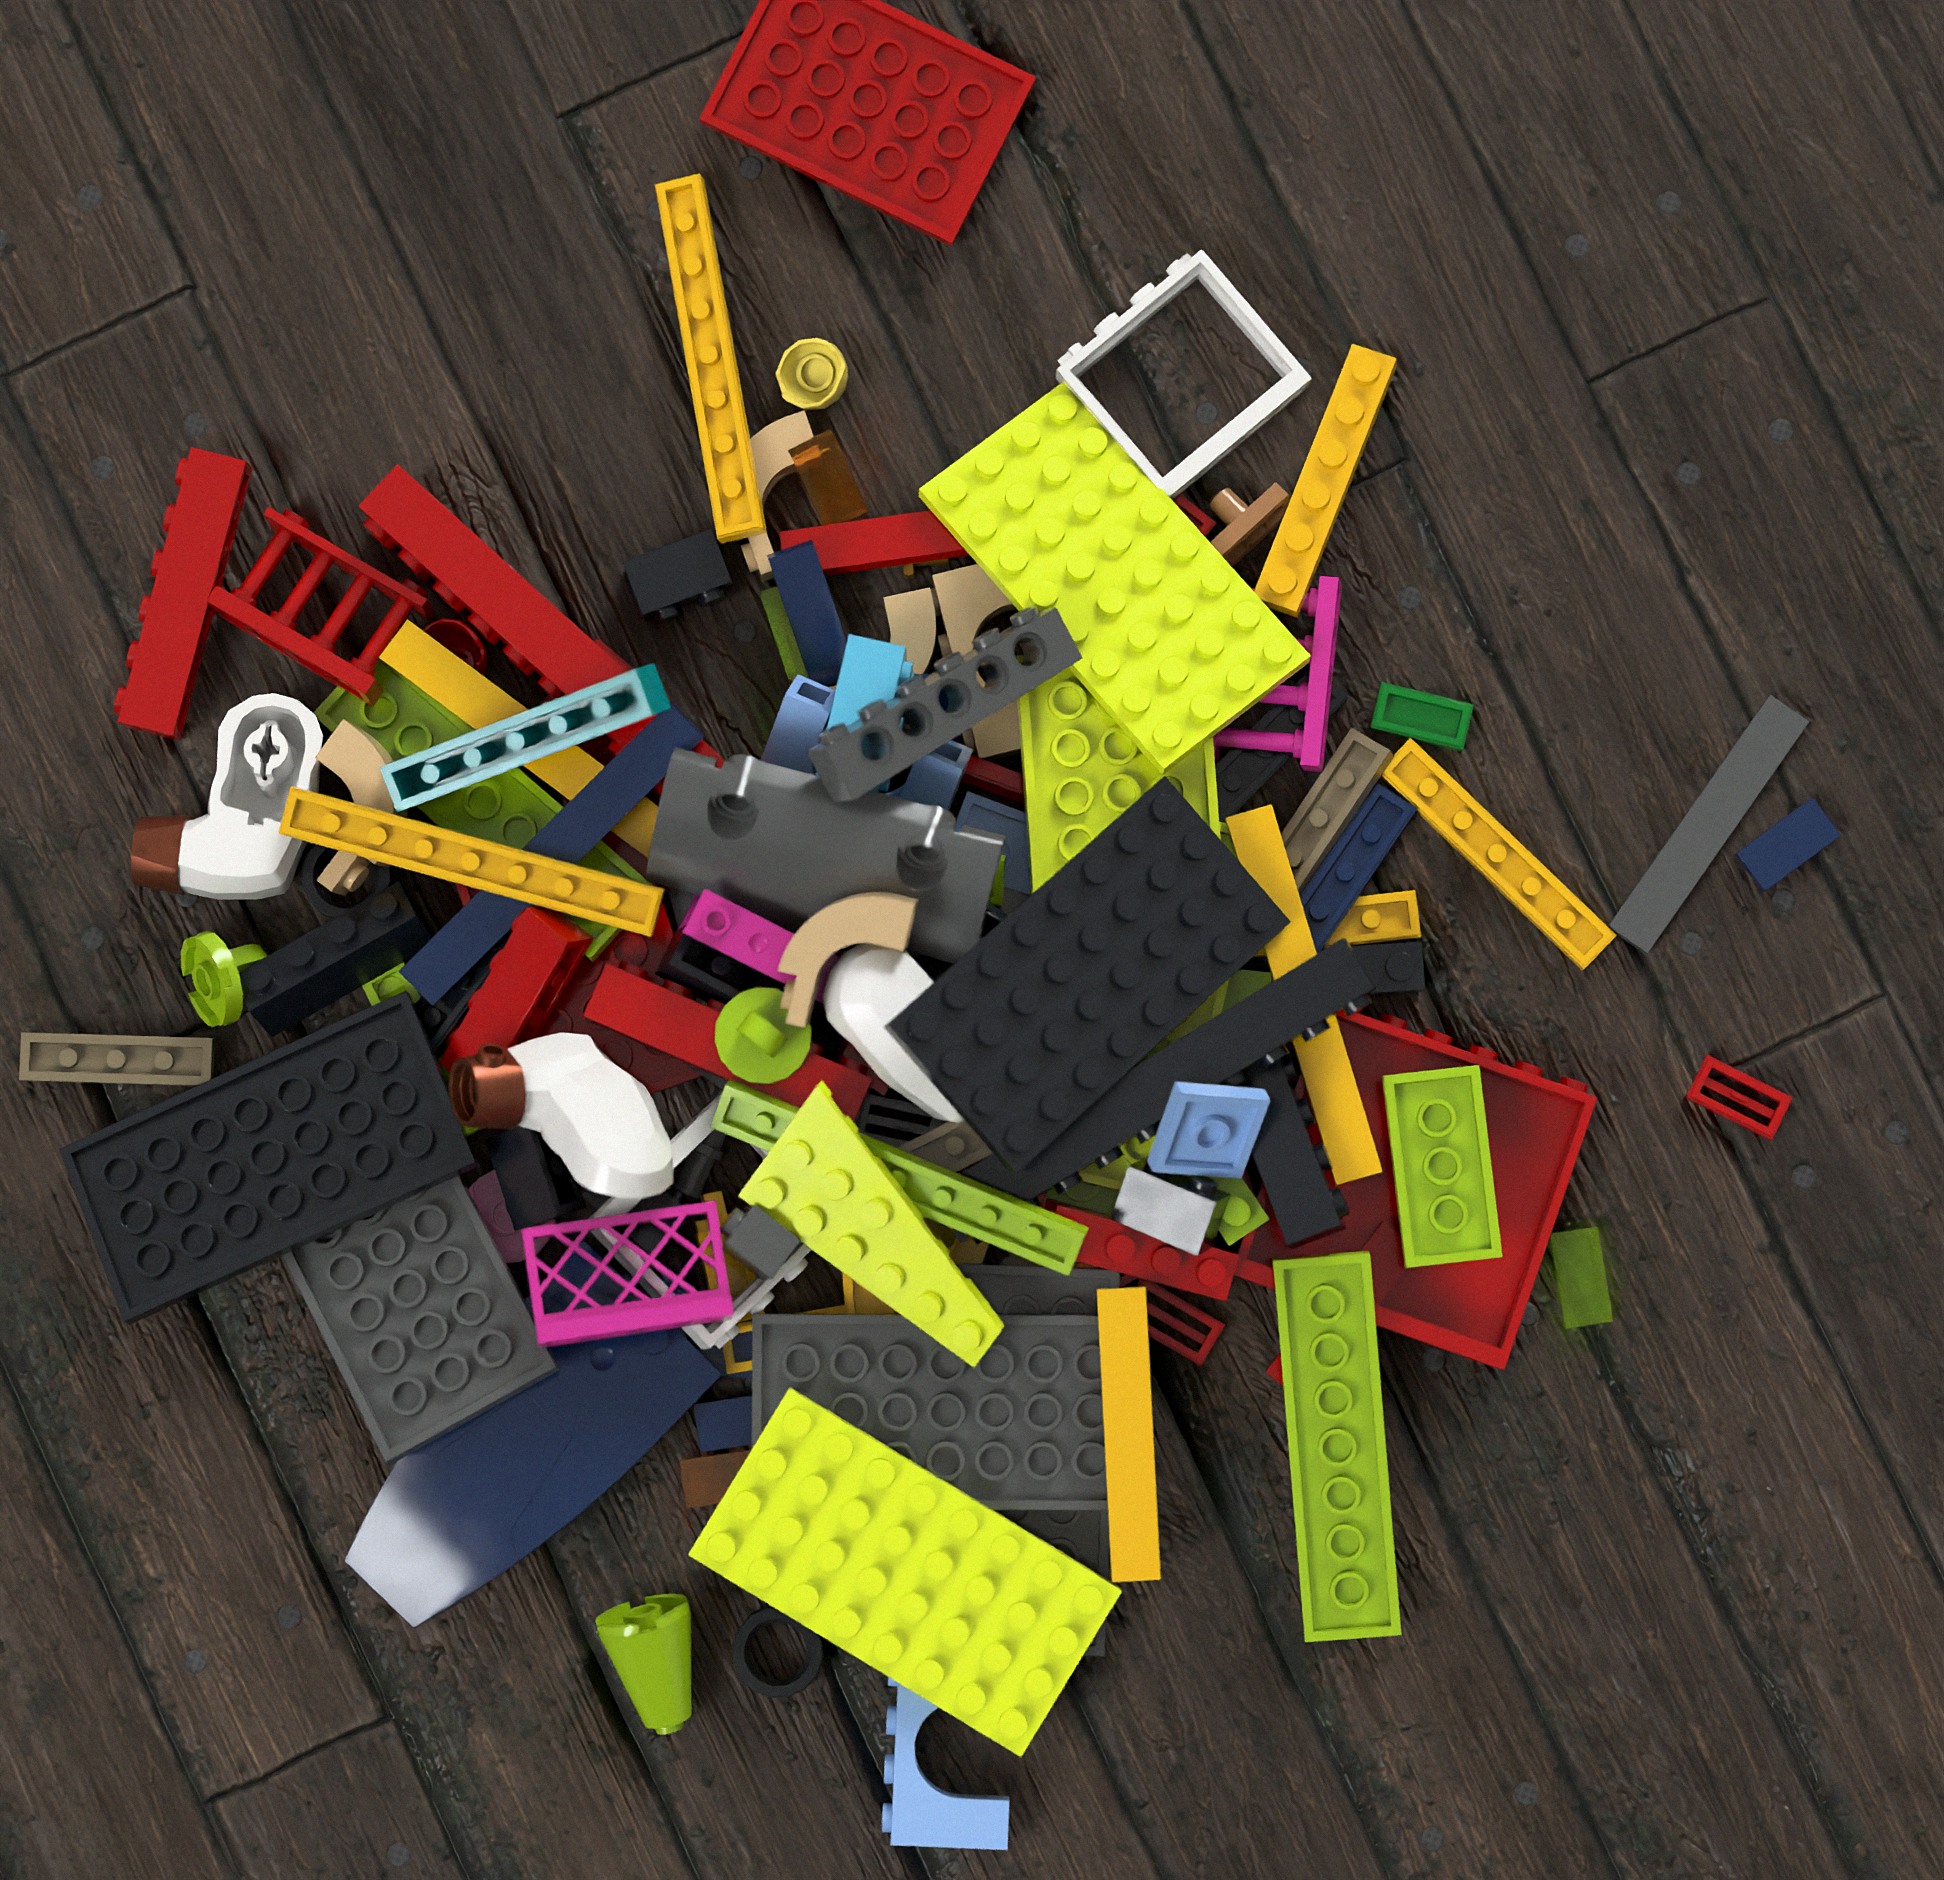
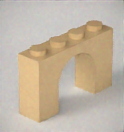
(966, 604)

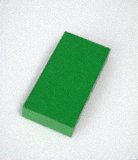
(1421, 716)

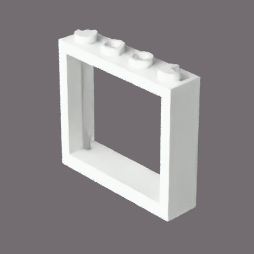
(1145, 305)
(752, 1297)

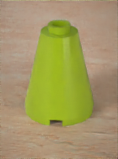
(652, 1657)

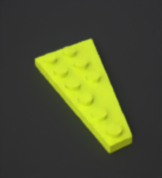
(859, 1218)

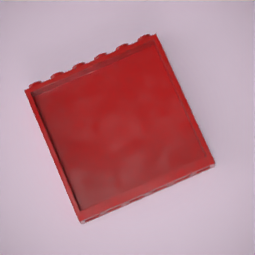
(1533, 1147)

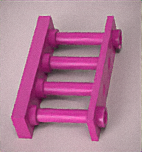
(1309, 697)
(744, 936)

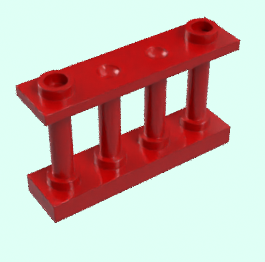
(319, 651)

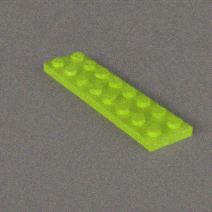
(498, 809)
(1337, 1446)

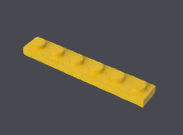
(1325, 480)

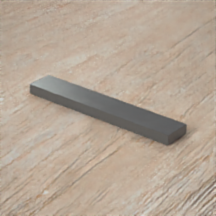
(1707, 824)

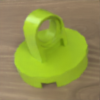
(216, 976)
(757, 1040)

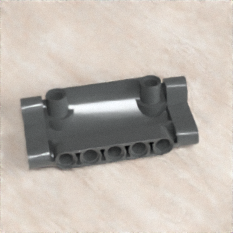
(788, 850)

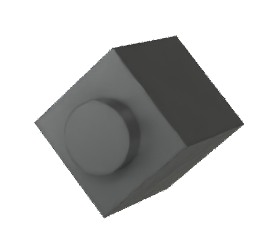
(757, 1241)

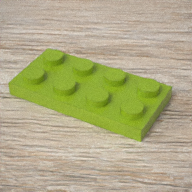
(1442, 1166)

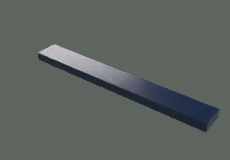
(565, 838)

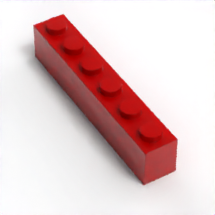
(176, 613)
(686, 1031)

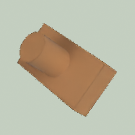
(1247, 524)

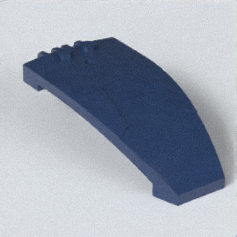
(530, 1464)

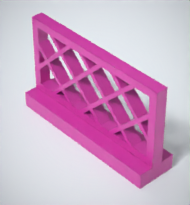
(634, 1316)

